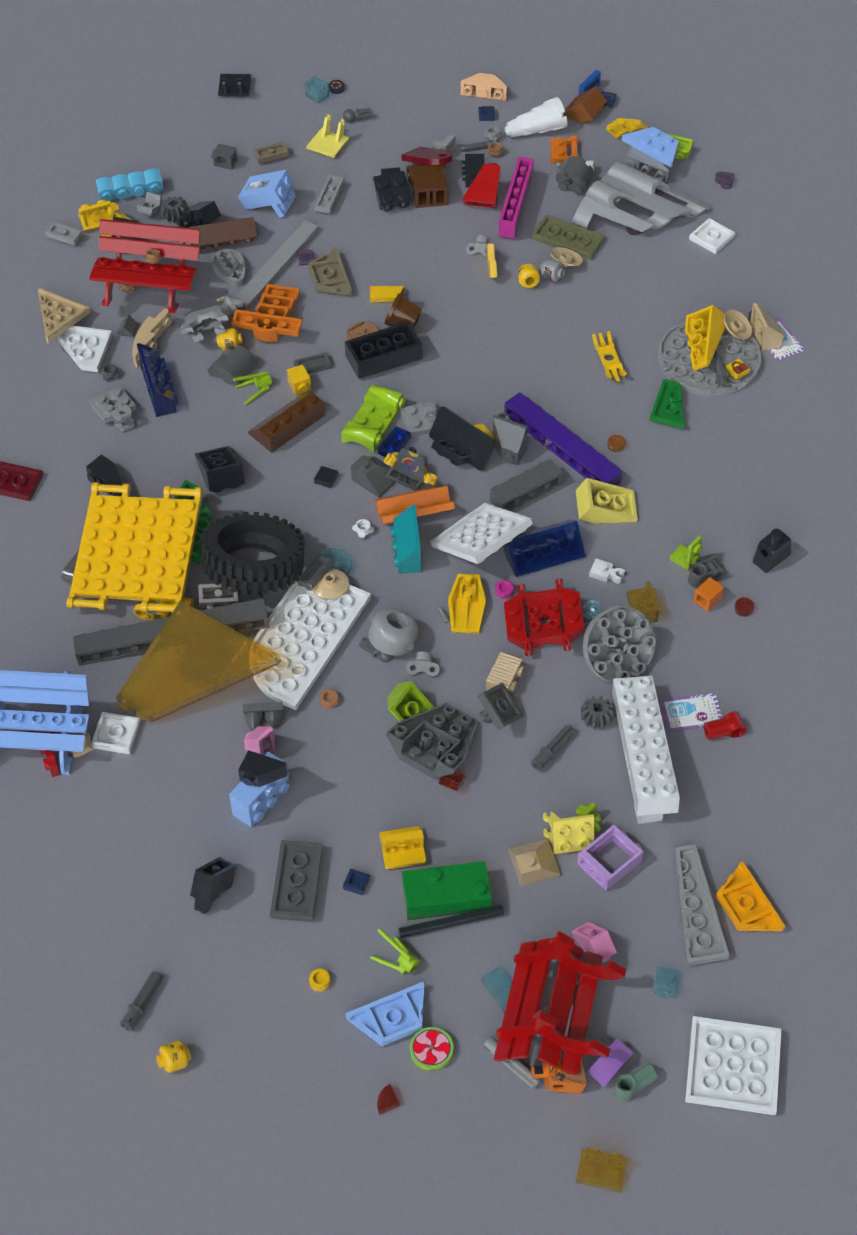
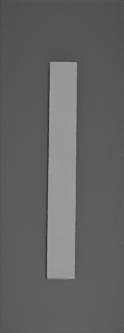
(277, 263)

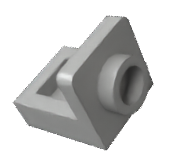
(151, 205)

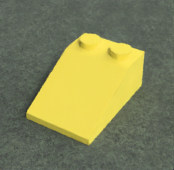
(605, 503)

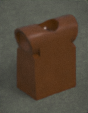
(428, 185)

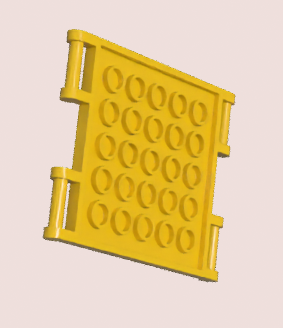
(135, 548)

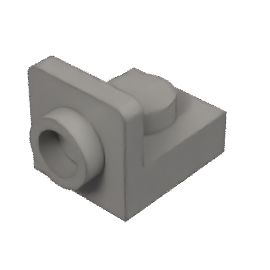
(447, 144)

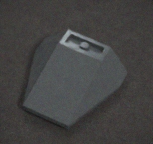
(434, 740)

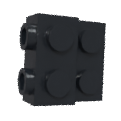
(392, 191)

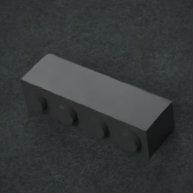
(526, 486)

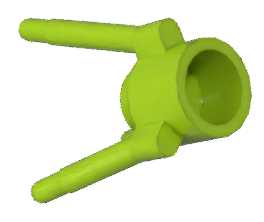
(261, 380)
(407, 959)

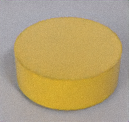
(319, 979)

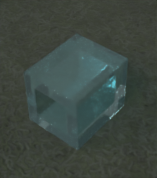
(316, 89)

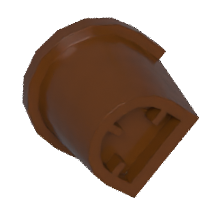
(403, 311)

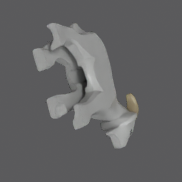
(210, 318)

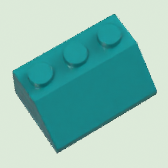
(406, 541)

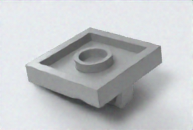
(419, 418)

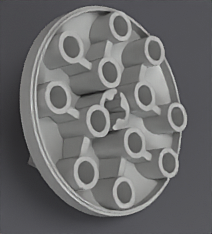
(619, 643)

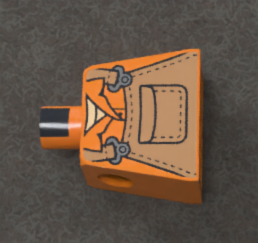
(558, 1080)

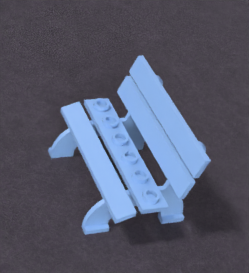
(45, 689)

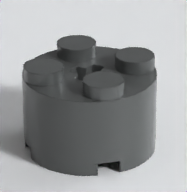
(574, 175)

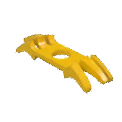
(609, 349)

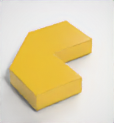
(621, 126)
(492, 265)

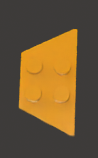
(747, 903)

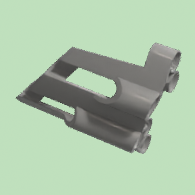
(638, 188)

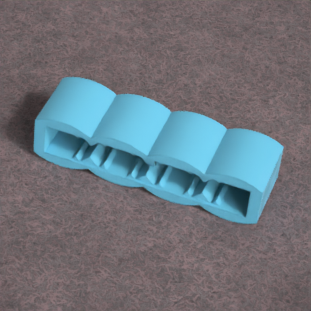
(133, 184)

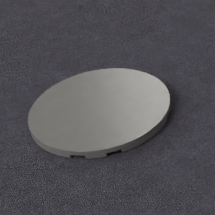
(677, 365)

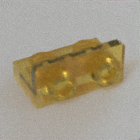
(645, 602)
(601, 1169)

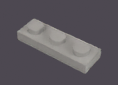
(329, 194)

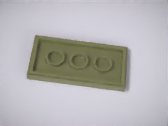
(569, 236)

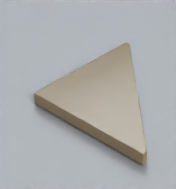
(59, 313)

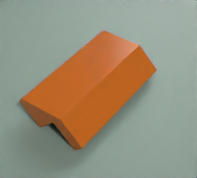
(426, 500)

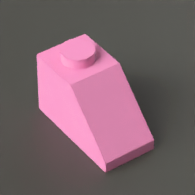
(260, 740)
(595, 940)

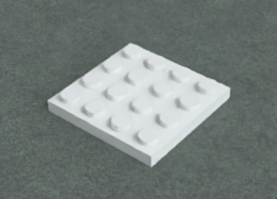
(481, 533)
(733, 1065)

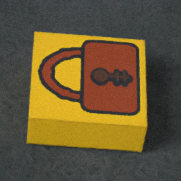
(737, 369)

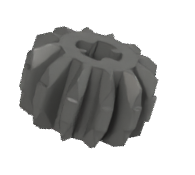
(173, 208)
(597, 712)

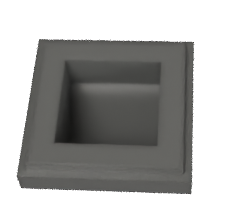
(128, 327)

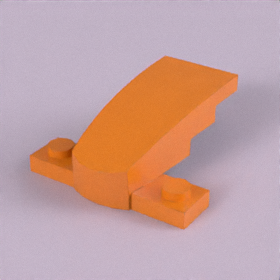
(272, 314)

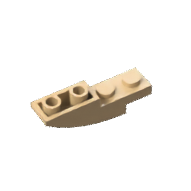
(150, 331)

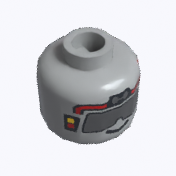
(552, 270)

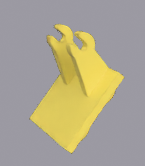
(329, 142)
(569, 833)

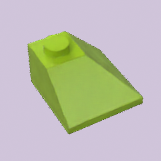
(407, 701)

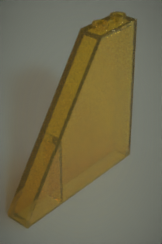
(189, 663)

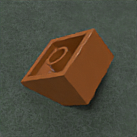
(585, 106)

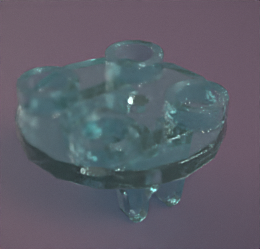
(341, 558)

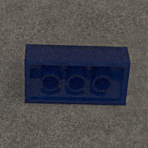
(157, 381)
(544, 547)

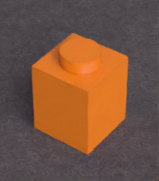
(708, 594)

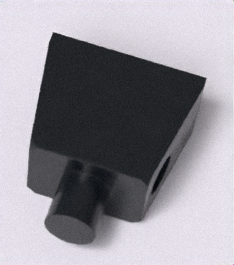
(776, 546)

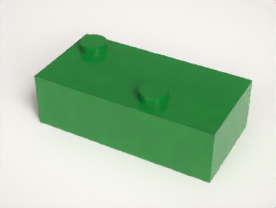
(446, 890)

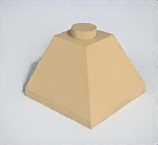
(765, 329)
(534, 862)

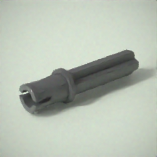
(547, 753)
(137, 1008)

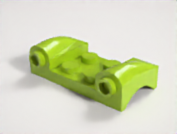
(374, 417)

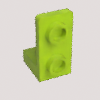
(688, 556)

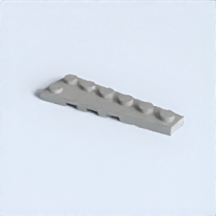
(700, 922)

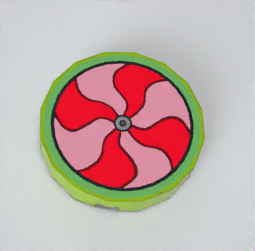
(431, 1048)

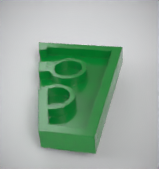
(668, 405)

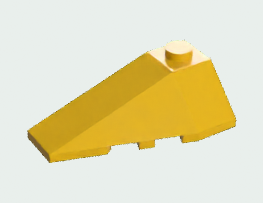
(704, 333)

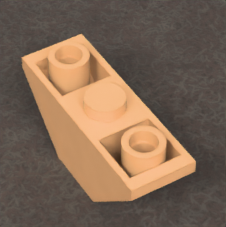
(484, 86)

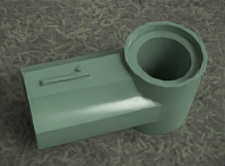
(635, 1081)

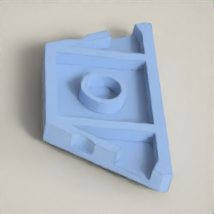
(654, 144)
(391, 1016)

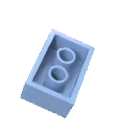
(252, 802)

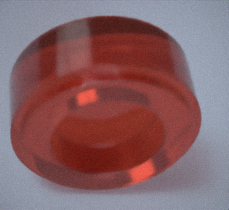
(744, 607)

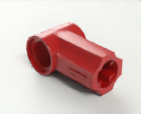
(730, 725)

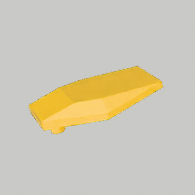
(466, 604)

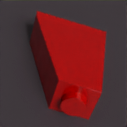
(485, 187)

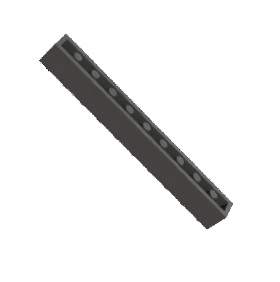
(138, 637)

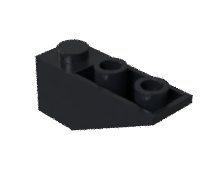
(104, 472)

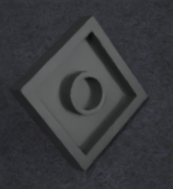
(499, 707)

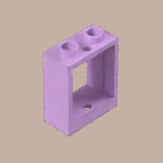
(596, 870)

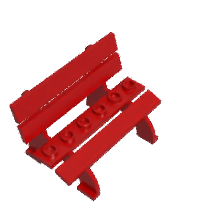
(140, 272)
(522, 1011)

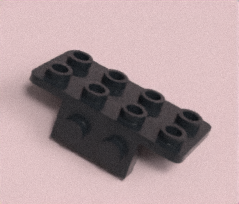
(460, 440)

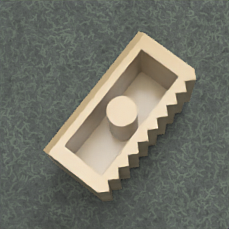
(505, 671)

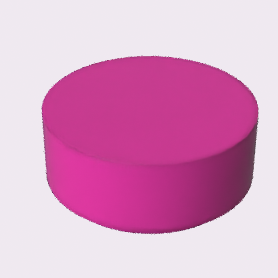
(504, 589)

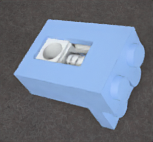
(269, 190)

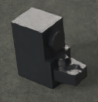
(199, 214)
(210, 882)

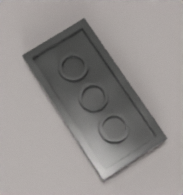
(296, 880)

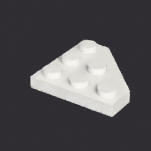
(86, 346)

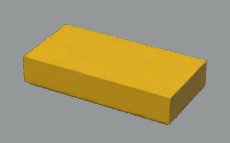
(384, 293)

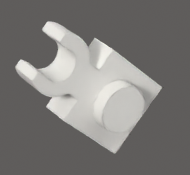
(603, 570)

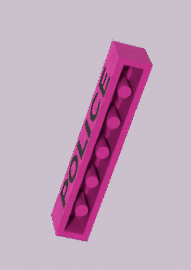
(516, 197)

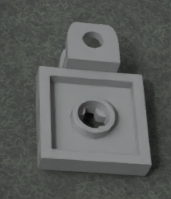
(119, 413)

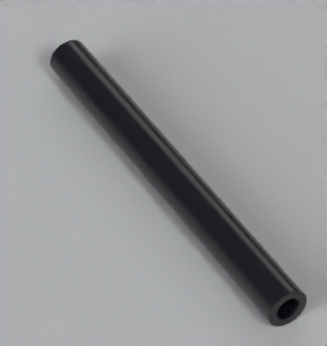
(451, 921)

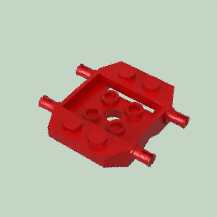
(540, 606)

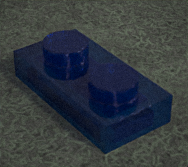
(394, 442)

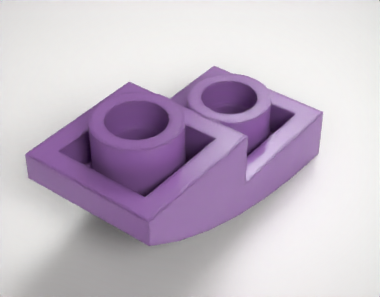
(606, 1067)

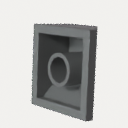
(509, 439)
(370, 474)

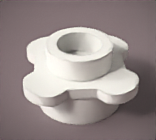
(363, 528)

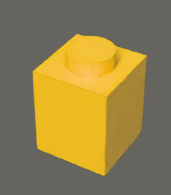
(299, 379)

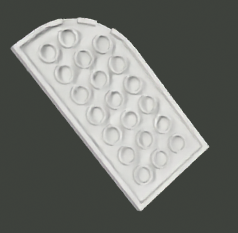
(305, 636)

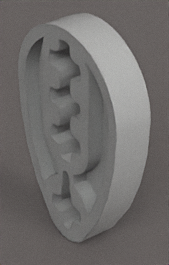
(226, 273)

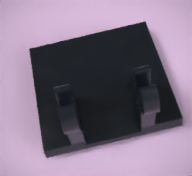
(234, 85)

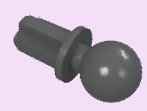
(349, 115)
(366, 645)

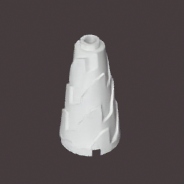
(540, 119)

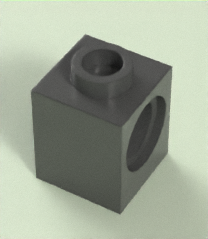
(224, 156)

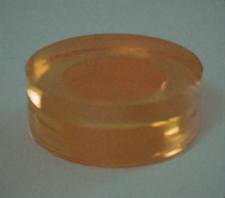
(616, 443)

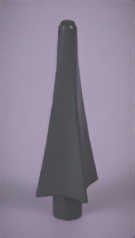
(721, 372)

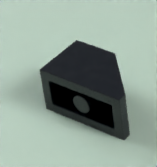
(261, 769)

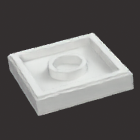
(712, 235)
(116, 732)

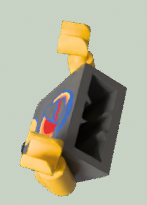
(408, 468)

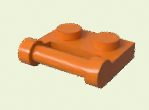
(559, 148)

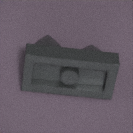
(255, 711)

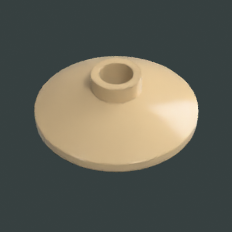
(566, 256)
(737, 324)
(332, 589)

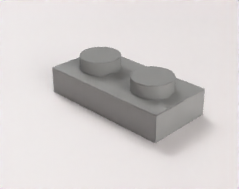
(64, 233)

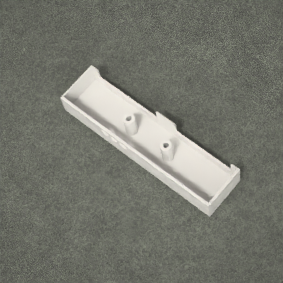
(645, 746)

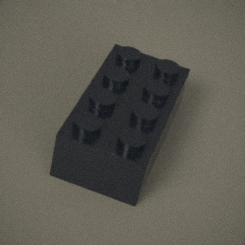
(383, 350)

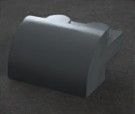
(233, 364)

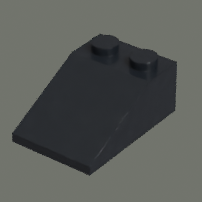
(220, 469)

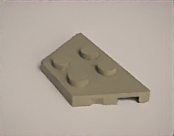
(329, 274)

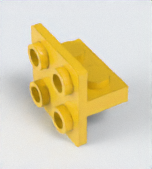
(91, 214)
(402, 847)

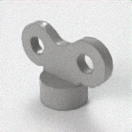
(479, 246)
(423, 664)

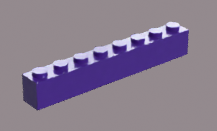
(564, 443)

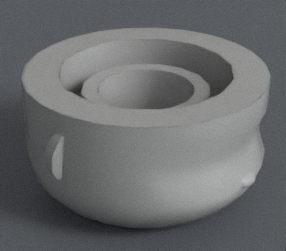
(393, 632)

